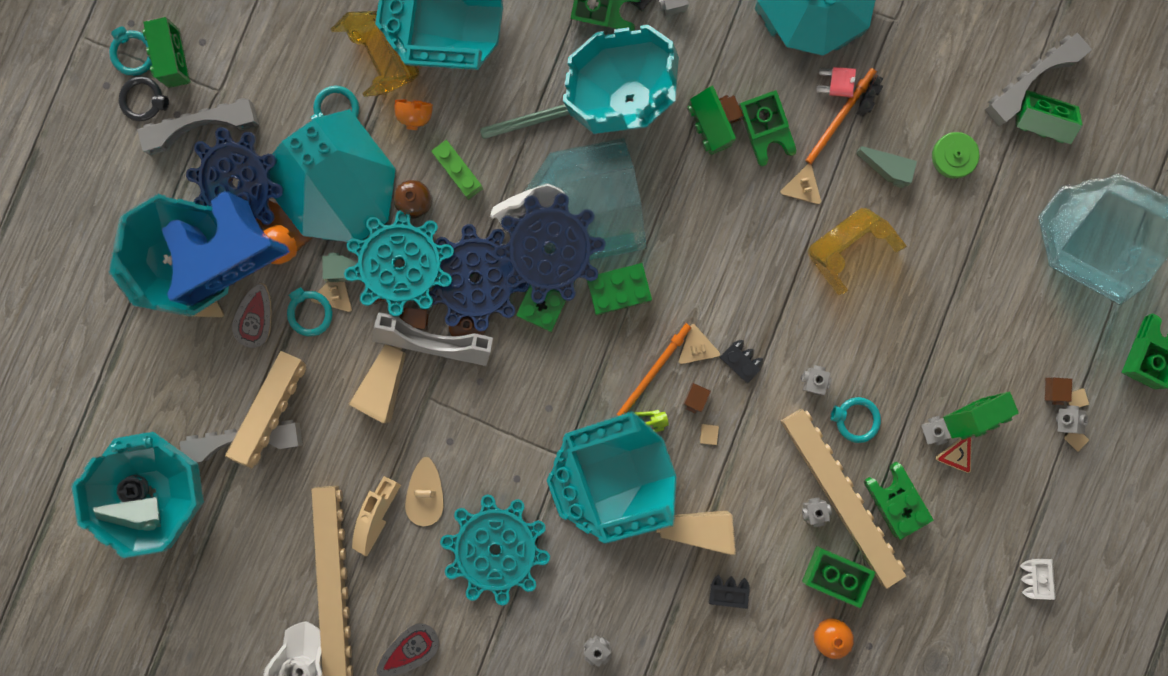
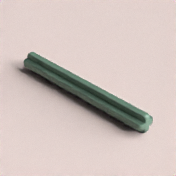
(524, 121)

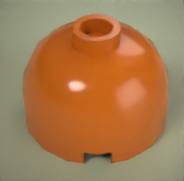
(413, 113)
(280, 234)
(833, 638)

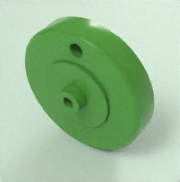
(955, 155)

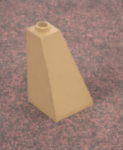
(380, 386)
(703, 530)

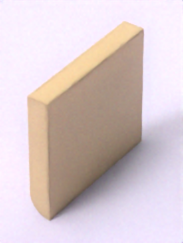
(1079, 398)
(709, 434)
(1076, 440)

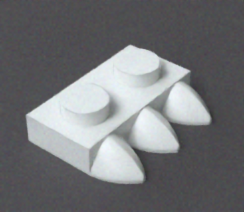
(1041, 579)

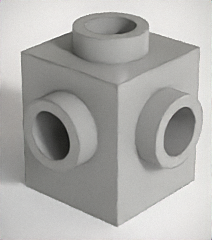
(809, 379)
(1072, 420)
(931, 436)
(810, 509)
(597, 644)

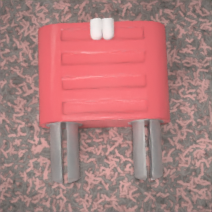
(841, 83)

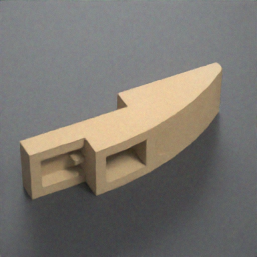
(369, 521)

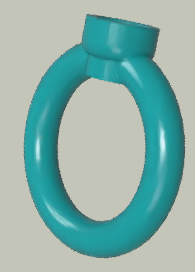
(121, 36)
(330, 90)
(299, 296)
(839, 415)

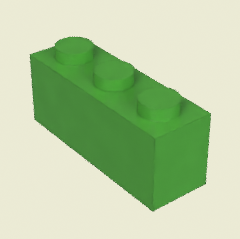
(457, 169)

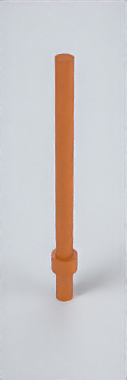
(861, 87)
(677, 341)

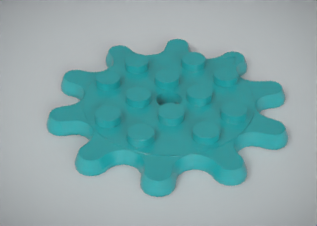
(396, 242)
(474, 556)

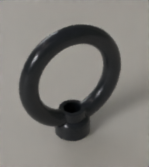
(159, 101)

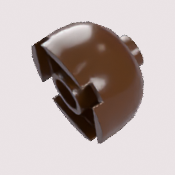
(413, 198)

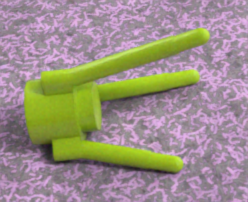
(658, 420)

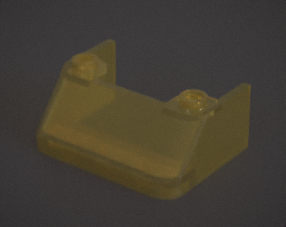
(390, 67)
(827, 249)

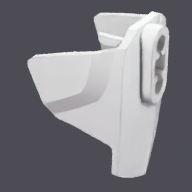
(515, 205)
(299, 650)

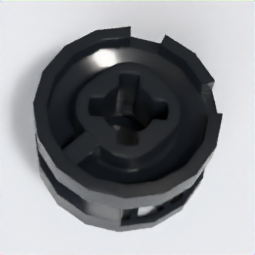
(133, 489)

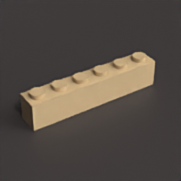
(266, 410)

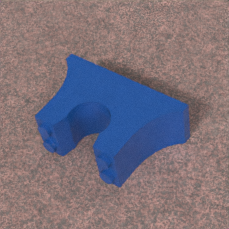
(233, 253)

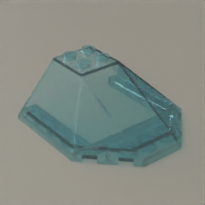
(605, 182)
(1107, 235)

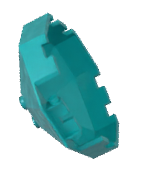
(816, 24)
(620, 67)
(141, 248)
(165, 469)

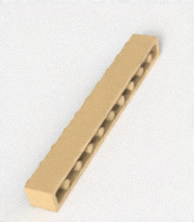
(843, 498)
(331, 581)

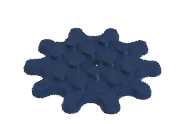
(237, 161)
(545, 226)
(480, 298)

